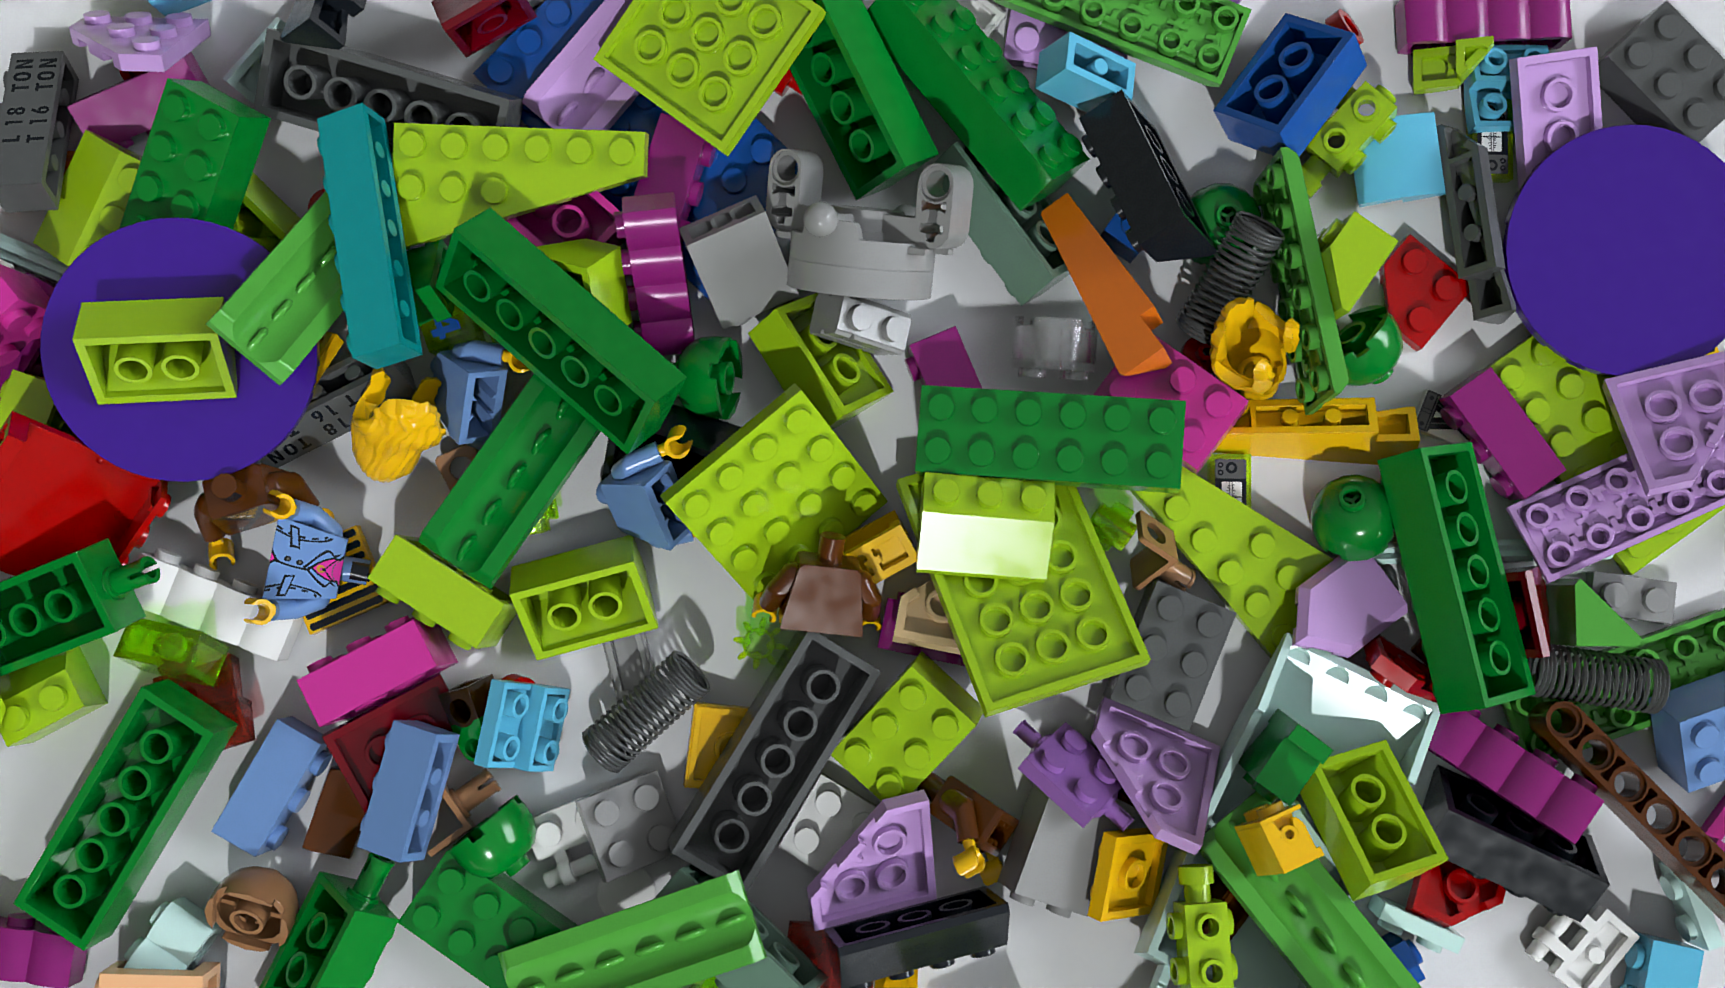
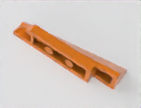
(1108, 290)

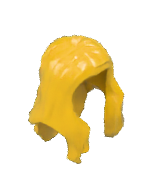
(1252, 347)
(398, 431)

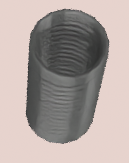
(1253, 231)
(684, 676)
(1610, 682)

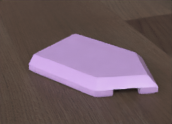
(1345, 607)

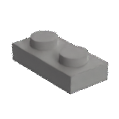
(1635, 596)

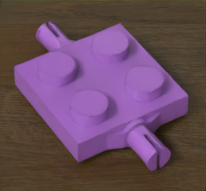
(1072, 774)

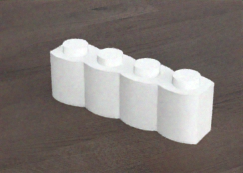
(214, 606)

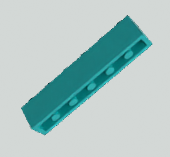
(368, 237)

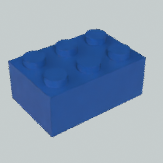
(1290, 85)

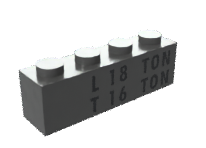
(35, 130)
(334, 404)

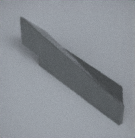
(1475, 225)

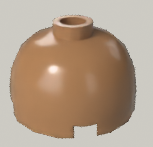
(254, 908)

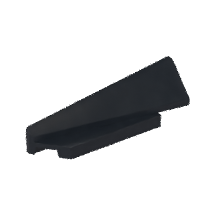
(320, 22)

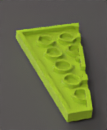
(462, 170)
(1239, 554)

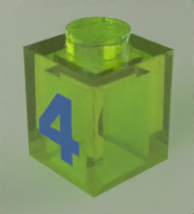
(451, 331)

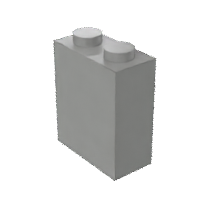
(739, 262)
(1053, 857)

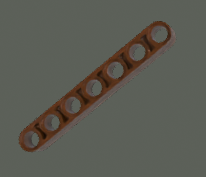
(1634, 800)

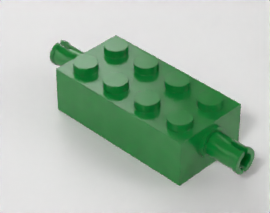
(69, 604)
(336, 932)

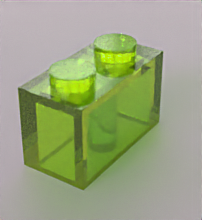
(172, 651)

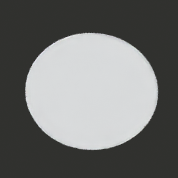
(625, 891)

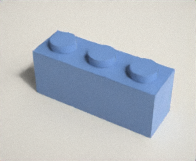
(273, 787)
(408, 790)

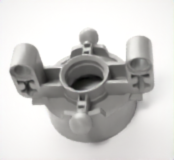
(865, 248)

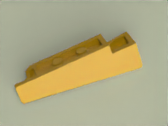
(1338, 432)

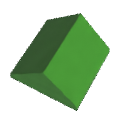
(1584, 618)

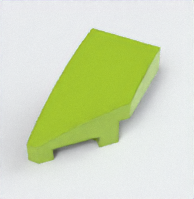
(1448, 66)

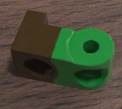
(465, 711)

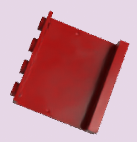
(67, 498)

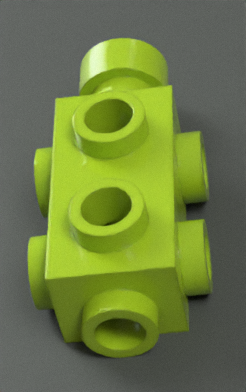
(1356, 131)
(1194, 948)

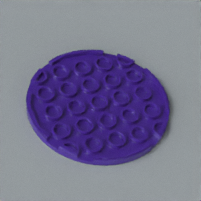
(1621, 250)
(169, 437)

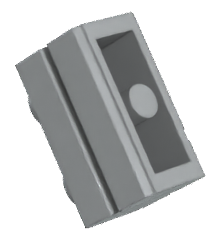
(860, 324)

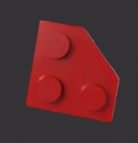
(1419, 291)
(1395, 666)
(1451, 895)

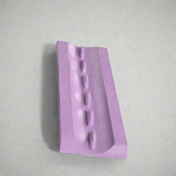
(576, 88)
(1608, 513)

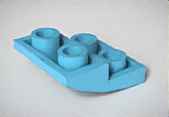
(1492, 86)
(1403, 165)
(522, 726)

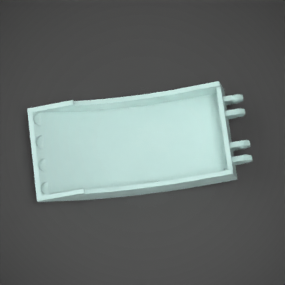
(1344, 711)

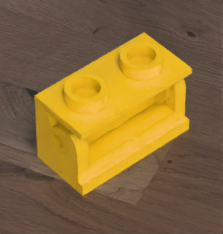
(882, 547)
(1276, 839)

